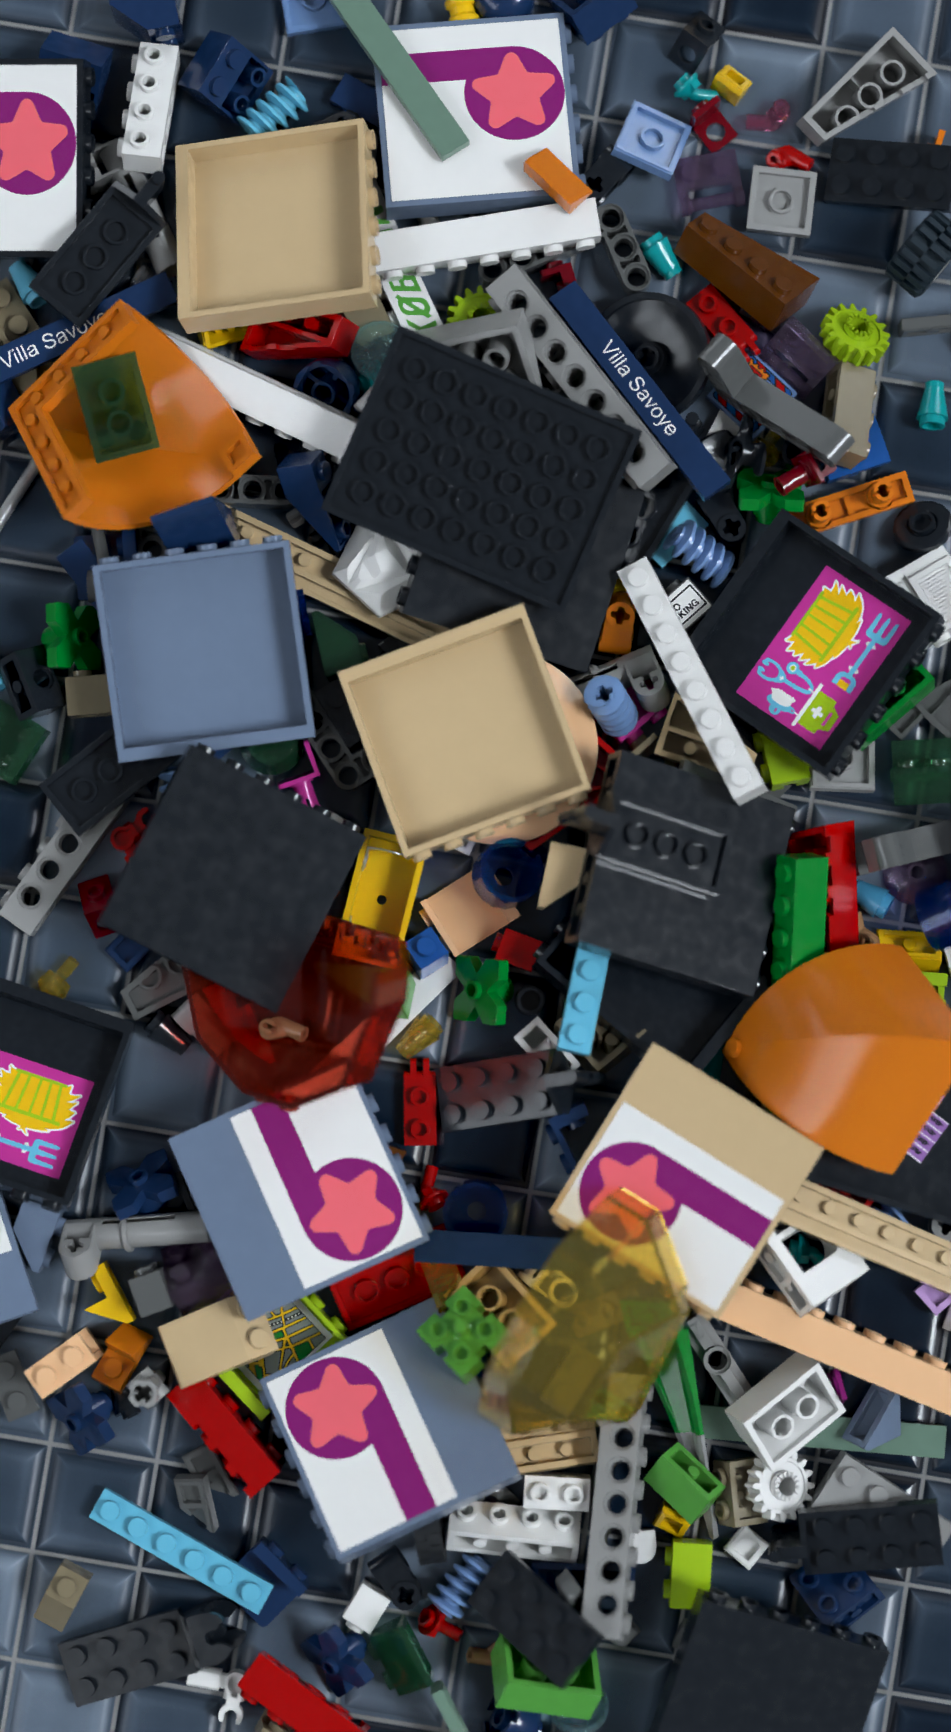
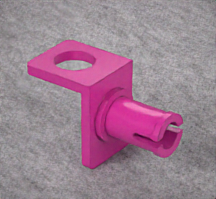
(302, 783)

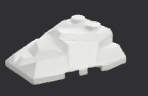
(374, 569)

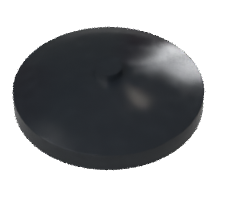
(665, 341)

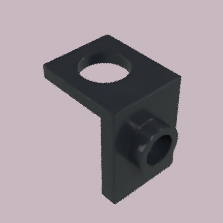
(700, 35)

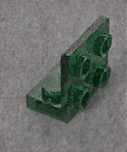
(18, 743)

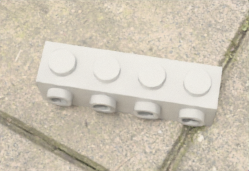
(150, 107)
(524, 1531)

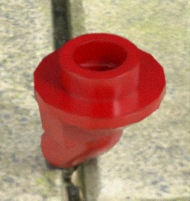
(432, 1198)
(436, 1622)

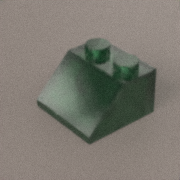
(337, 646)
(401, 1656)

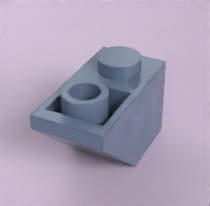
(35, 1233)

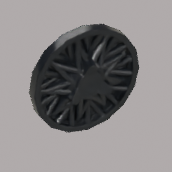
(922, 526)

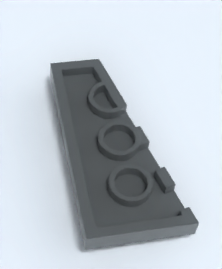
(155, 988)

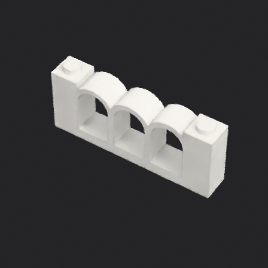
(816, 1285)

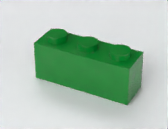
(918, 686)

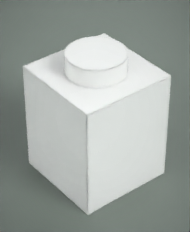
(365, 1607)

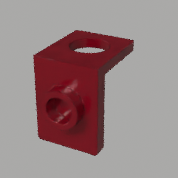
(706, 114)
(94, 896)

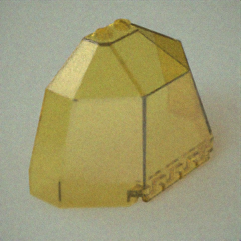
(590, 1326)

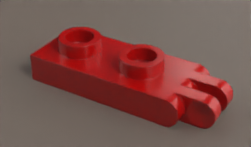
(722, 318)
(420, 1105)

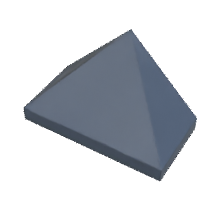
(875, 1419)

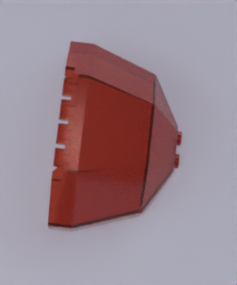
(345, 995)

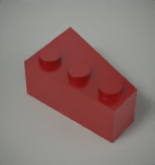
(300, 338)

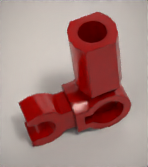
(125, 836)

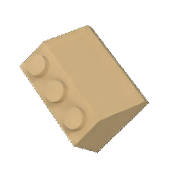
(560, 873)

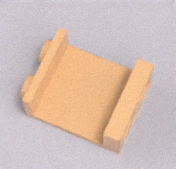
(463, 916)
(64, 1362)

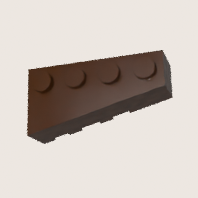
(745, 270)

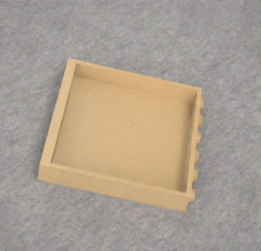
(276, 226)
(465, 733)

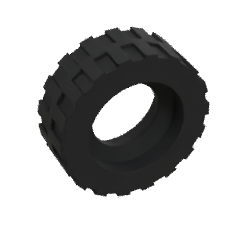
(431, 1543)

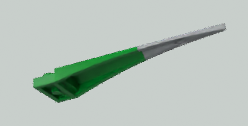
(680, 1398)

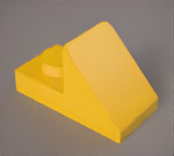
(115, 1304)

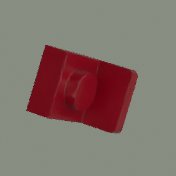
(558, 270)

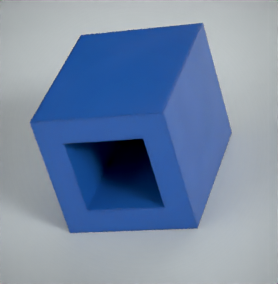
(426, 953)

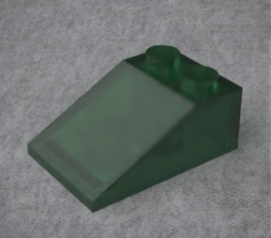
(115, 407)

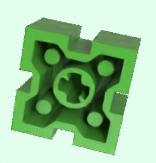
(462, 1334)

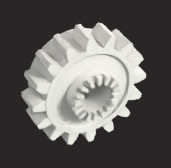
(784, 1501)

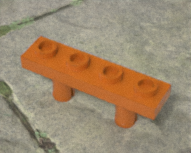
(857, 502)

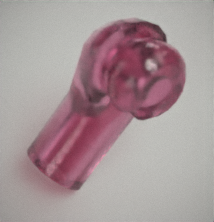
(771, 120)

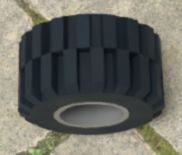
(922, 255)

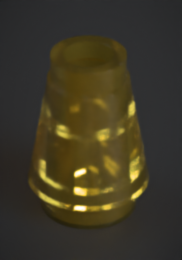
(420, 1035)

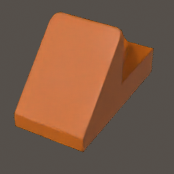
(122, 1356)

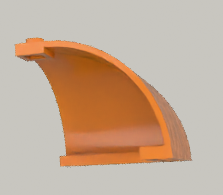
(197, 431)
(849, 1052)

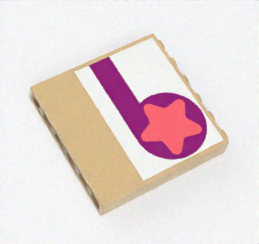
(704, 1161)

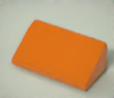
(556, 180)

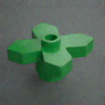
(762, 497)
(69, 637)
(485, 990)

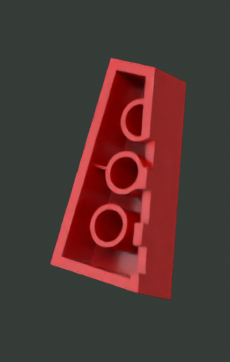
(229, 1433)
(291, 1701)

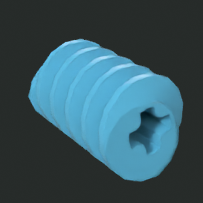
(276, 110)

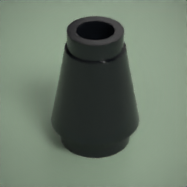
(167, 1032)

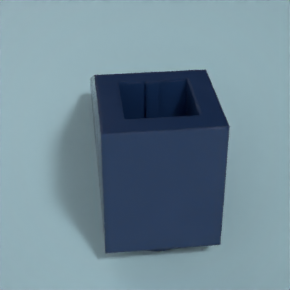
(305, 484)

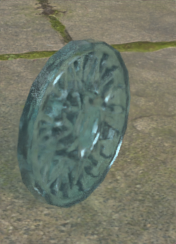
(371, 347)

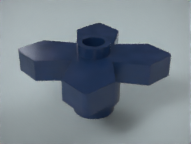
(142, 1188)
(84, 1416)
(339, 1657)

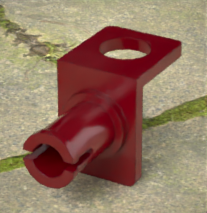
(804, 472)

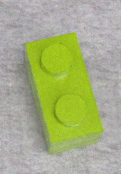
(689, 1569)

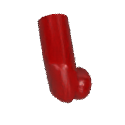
(789, 156)

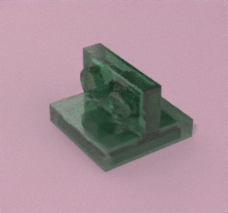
(921, 771)

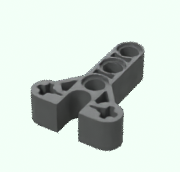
(903, 847)

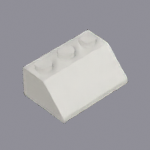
(785, 1410)

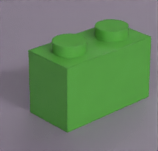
(684, 1483)

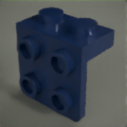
(290, 1580)

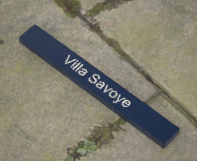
(56, 338)
(640, 391)

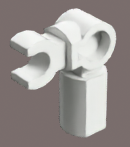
(213, 1679)

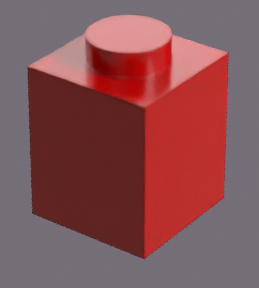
(516, 948)

